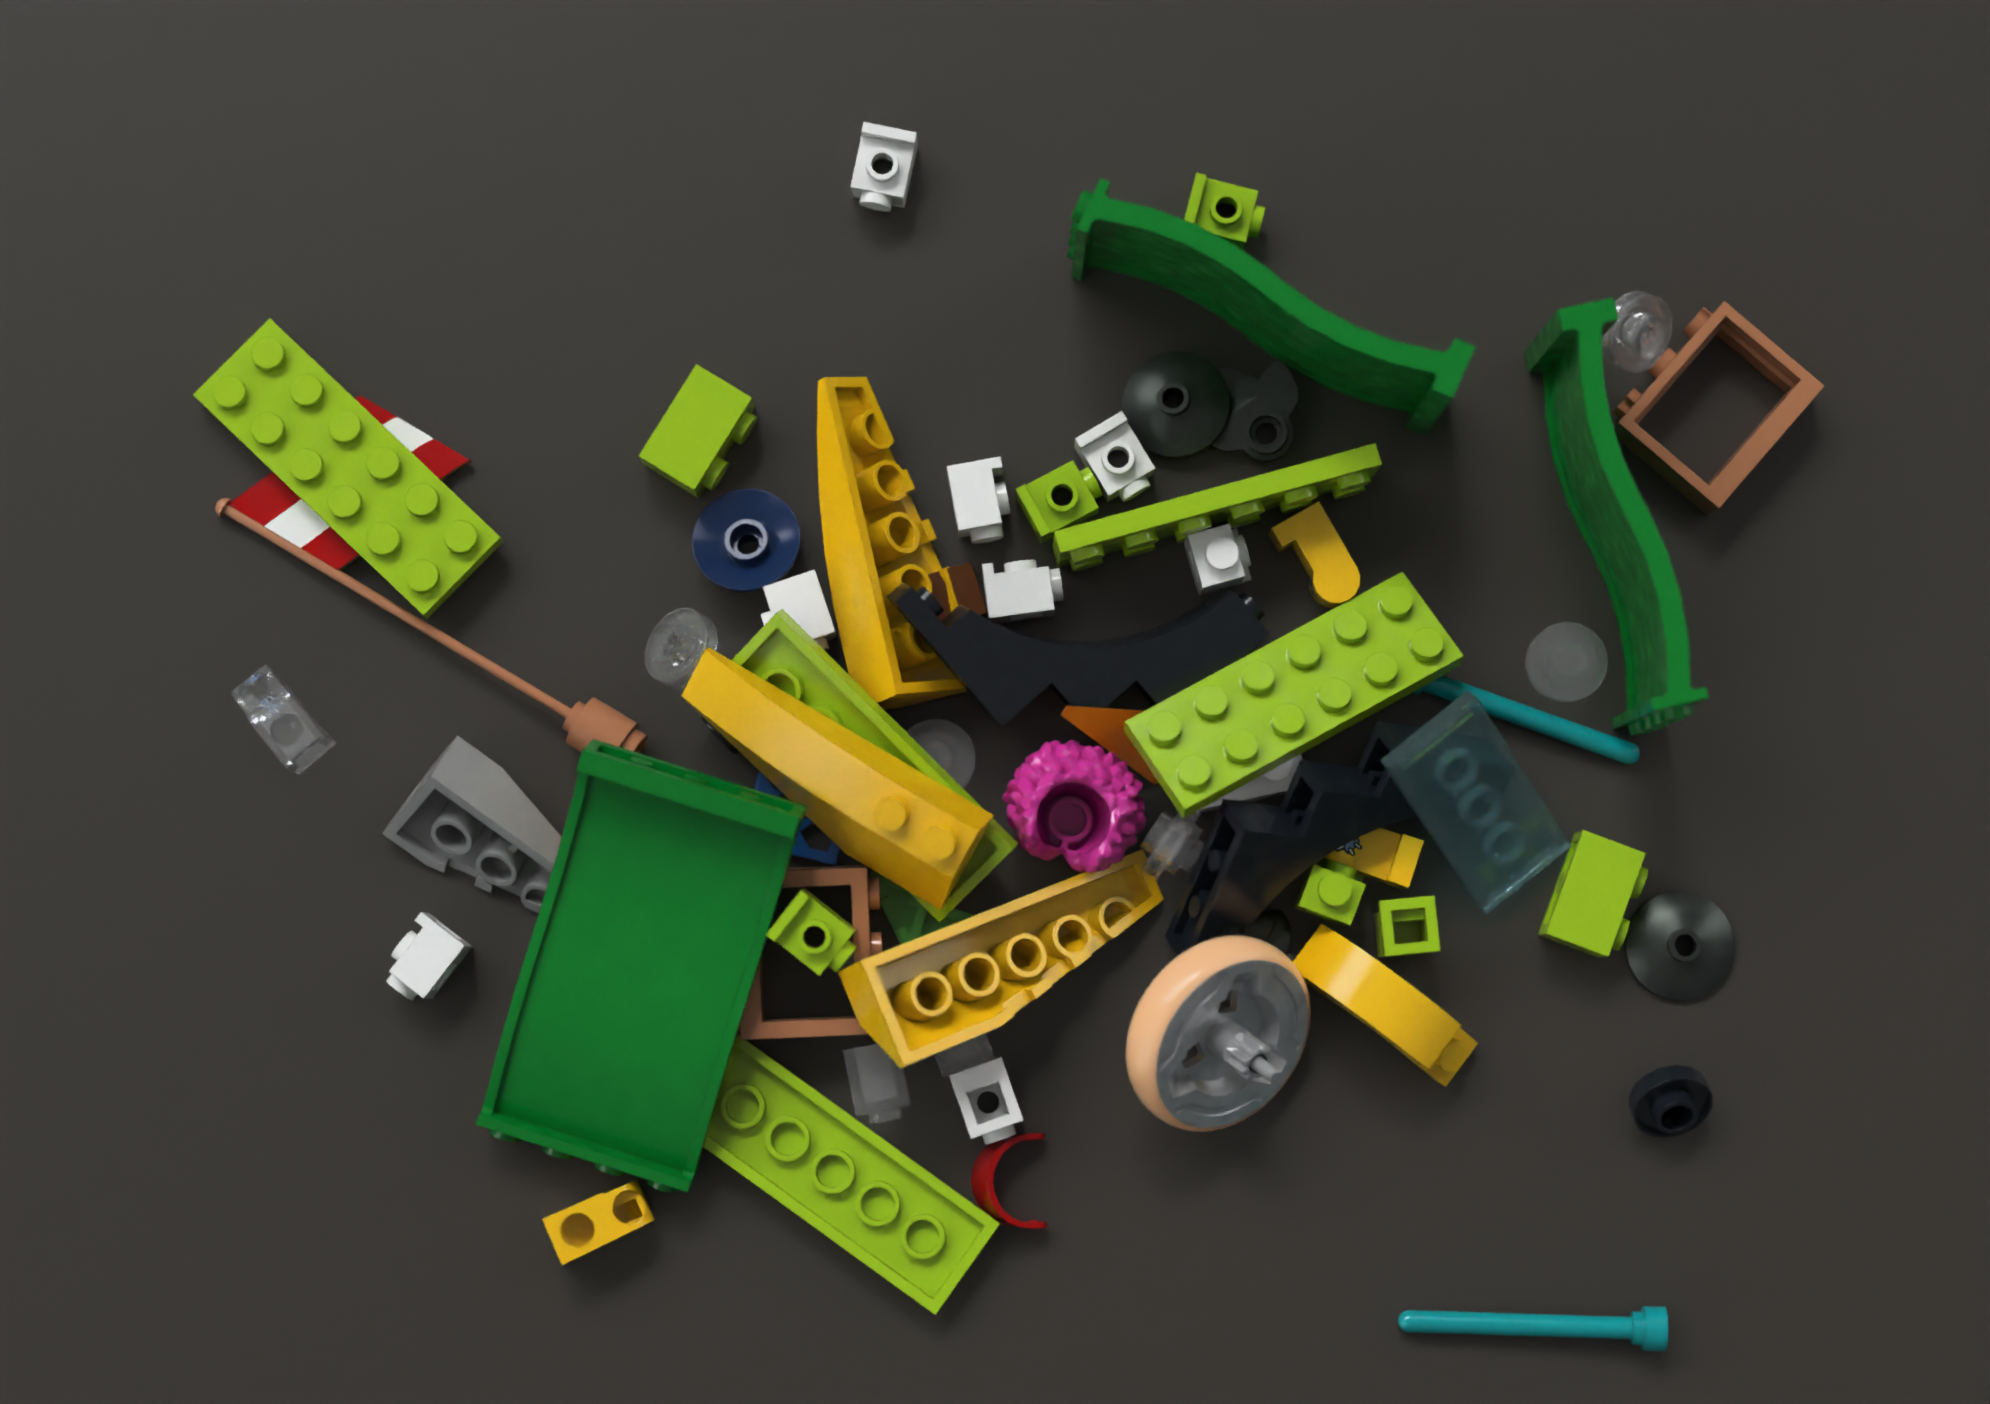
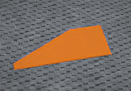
(1107, 729)

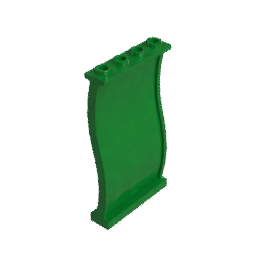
(1263, 307)
(1614, 518)
(640, 966)

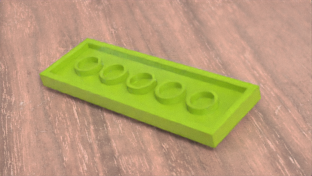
(348, 468)
(1234, 502)
(803, 669)
(1292, 694)
(844, 1178)

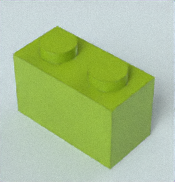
(699, 432)
(1594, 894)

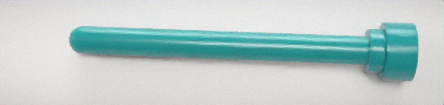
(1537, 720)
(1643, 1327)

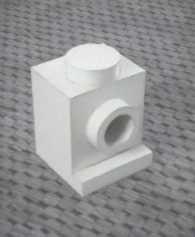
(887, 144)
(1101, 440)
(978, 499)
(1218, 558)
(1021, 591)
(426, 958)
(978, 1079)

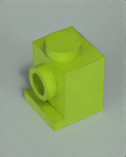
(1202, 209)
(1046, 515)
(1331, 892)
(809, 911)
(1406, 926)

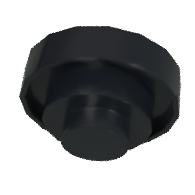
(1670, 1101)

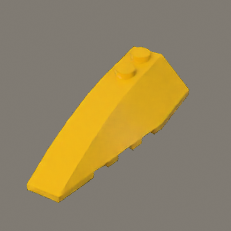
(873, 546)
(851, 788)
(993, 963)

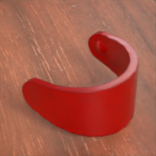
(983, 1177)

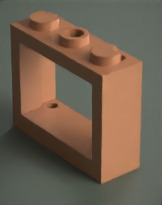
(1761, 353)
(864, 897)

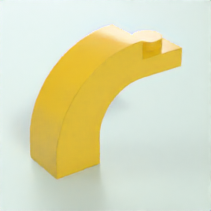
(1385, 1003)

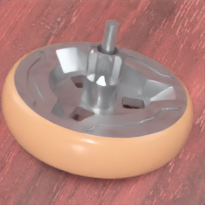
(1241, 1049)

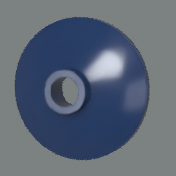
(742, 518)

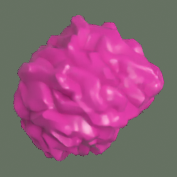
(1075, 805)

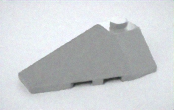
(479, 823)

